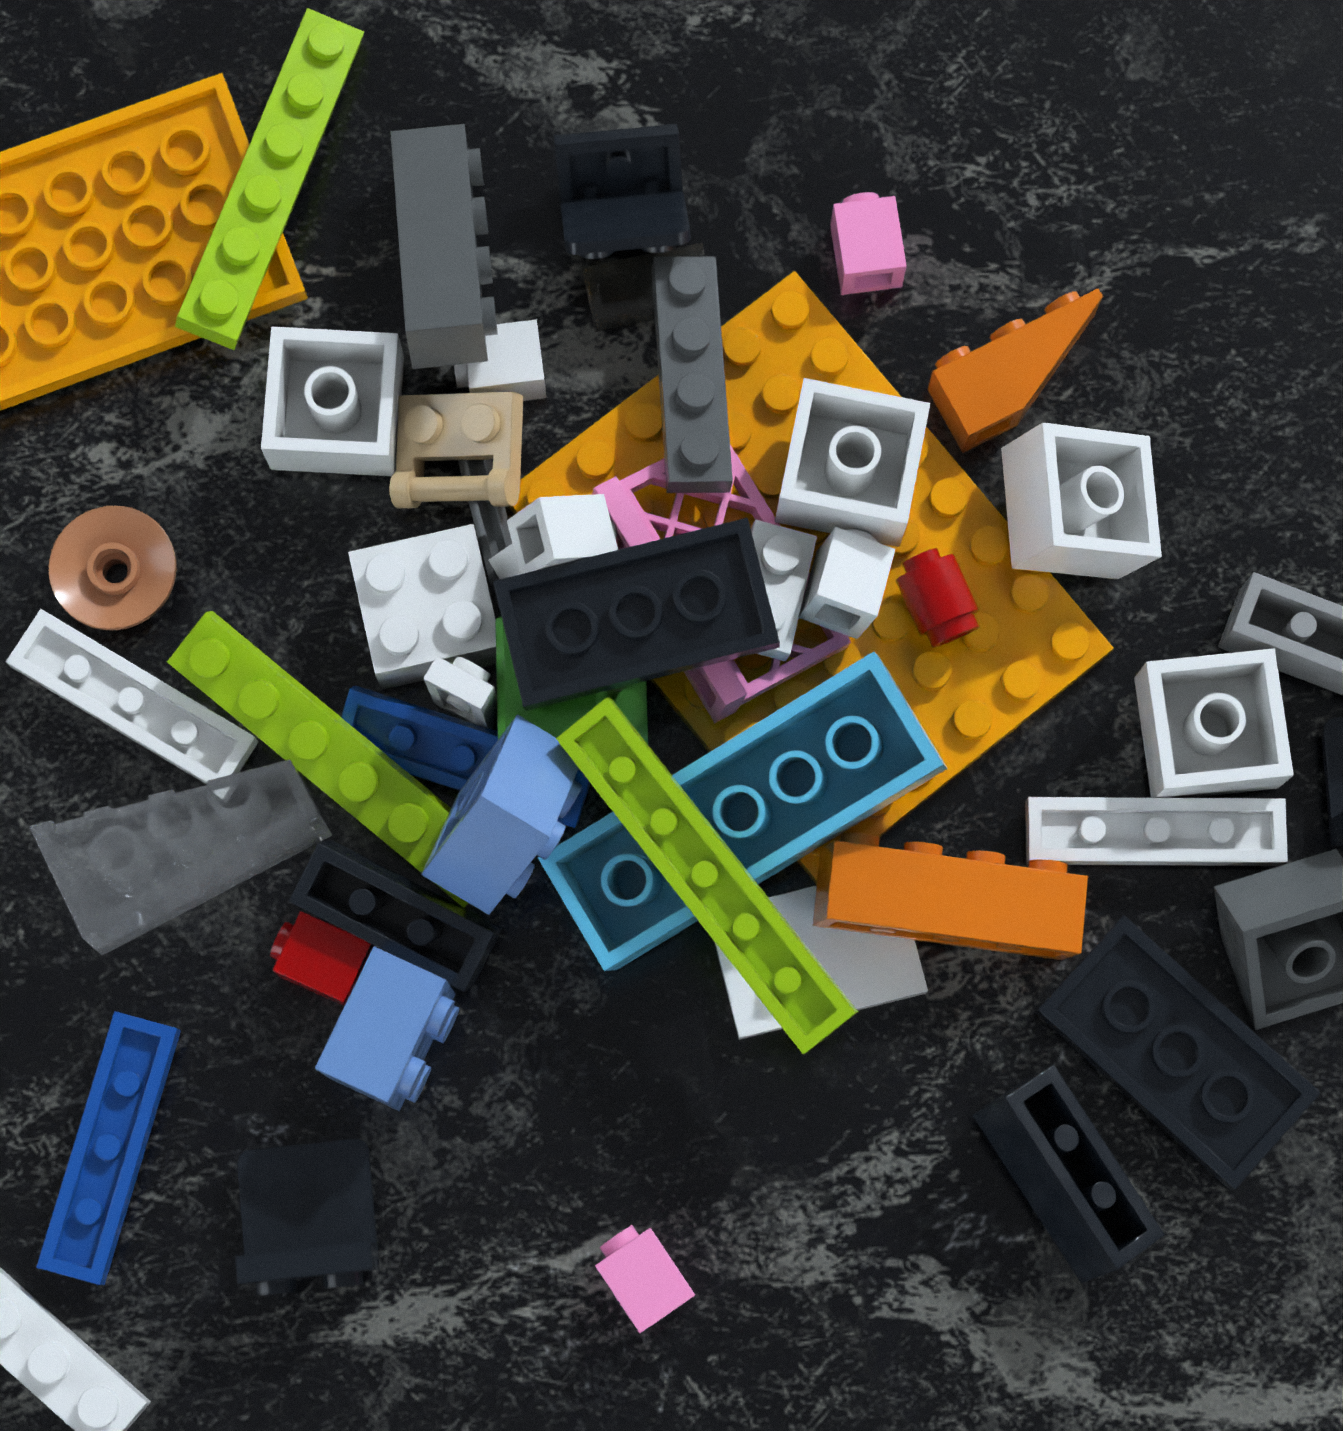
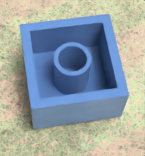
(505, 817)
(388, 1030)

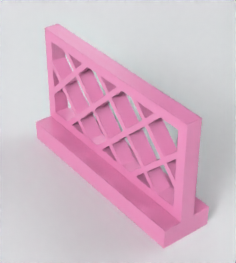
(720, 684)

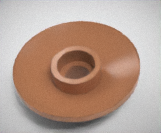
(94, 545)

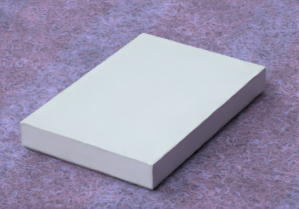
(863, 965)

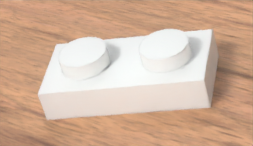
(785, 567)
(463, 690)

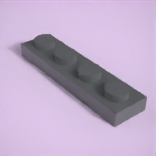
(691, 375)

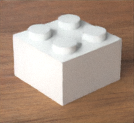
(332, 401)
(852, 461)
(1080, 501)
(423, 603)
(1213, 724)

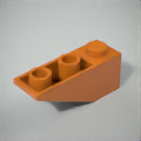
(997, 383)

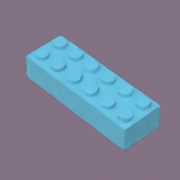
(768, 797)

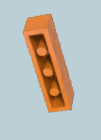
(950, 898)

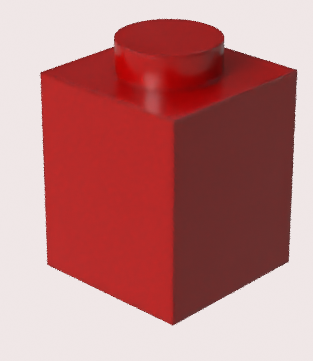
(319, 957)

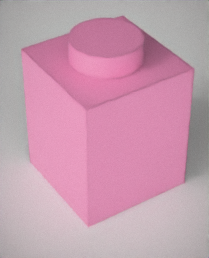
(867, 243)
(642, 1277)

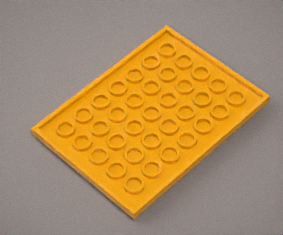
(964, 692)

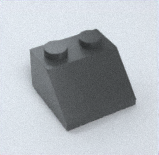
(1286, 937)

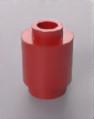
(938, 597)

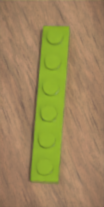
(269, 180)
(313, 738)
(707, 875)

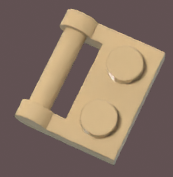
(458, 429)

